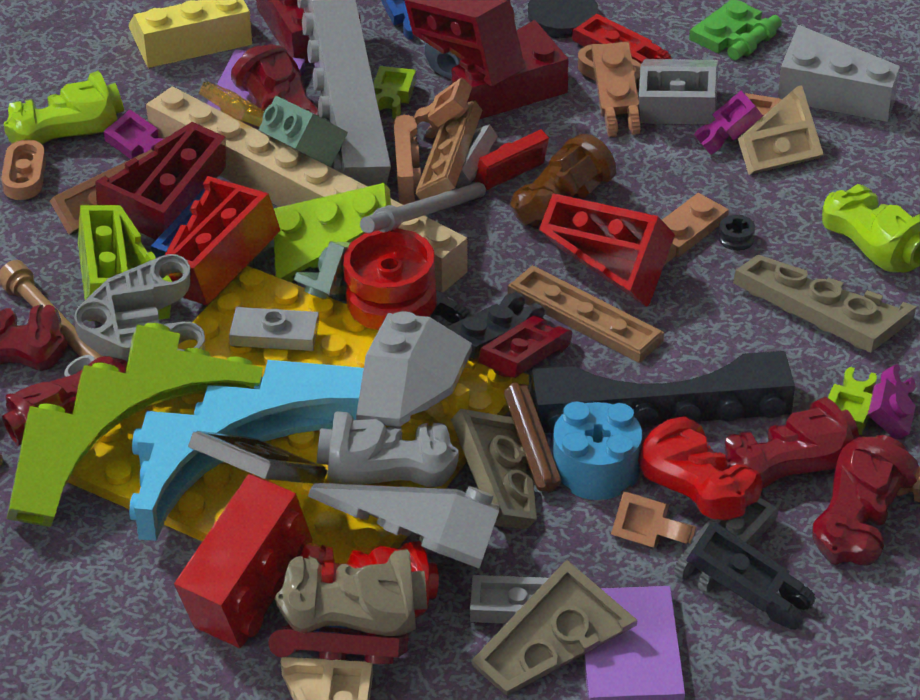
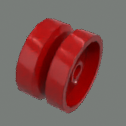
(389, 275)

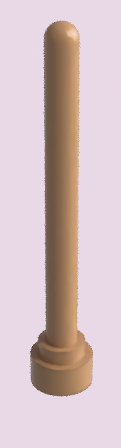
(19, 281)

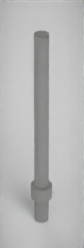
(391, 217)

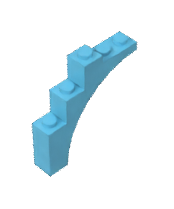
(286, 402)

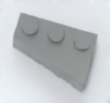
(838, 76)

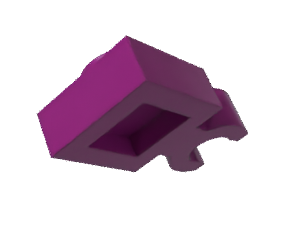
(731, 120)
(132, 135)
(891, 404)

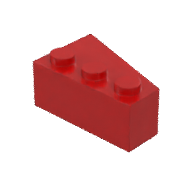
(222, 236)

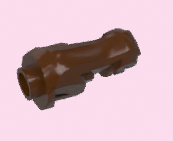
(571, 172)

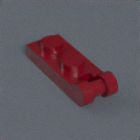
(524, 347)
(337, 642)

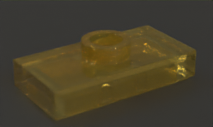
(232, 103)

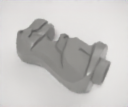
(371, 453)

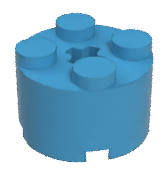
(597, 449)

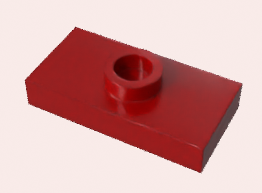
(512, 159)

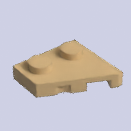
(781, 136)
(327, 679)

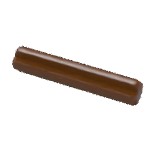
(532, 437)

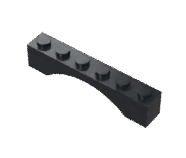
(745, 388)

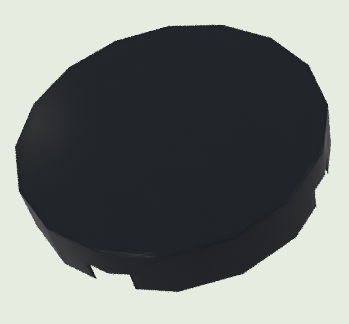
(561, 16)

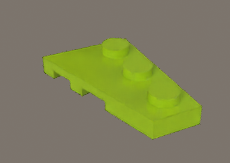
(314, 223)

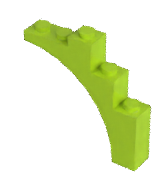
(154, 373)

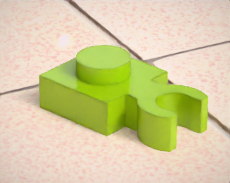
(393, 88)
(854, 396)

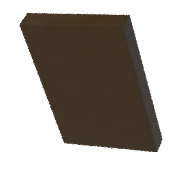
(258, 457)

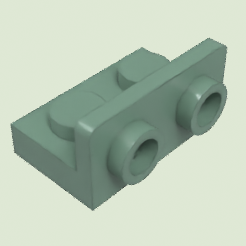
(331, 278)

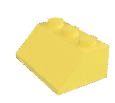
(191, 30)

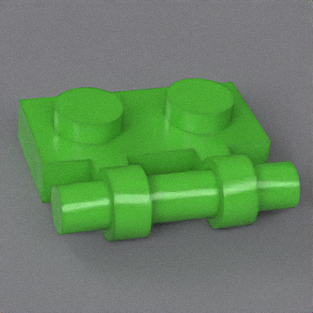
(735, 27)

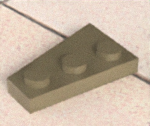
(498, 465)
(552, 629)

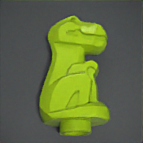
(78, 111)
(882, 233)

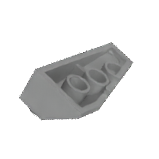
(446, 519)

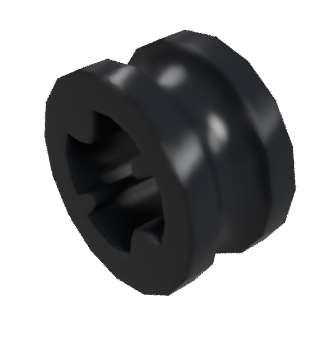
(739, 224)

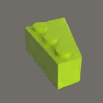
(109, 247)

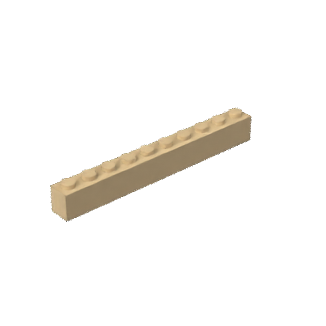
(290, 175)

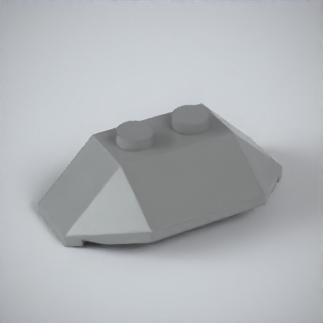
(410, 368)

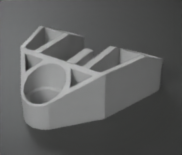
(134, 300)

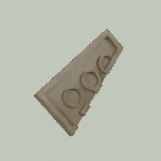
(853, 317)

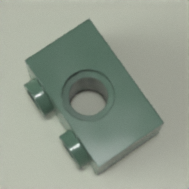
(302, 130)

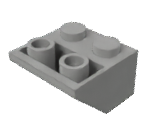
(678, 91)

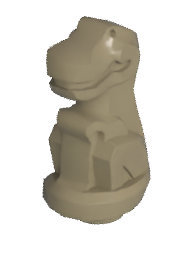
(366, 599)

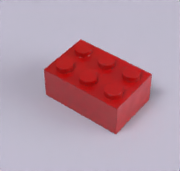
(243, 561)

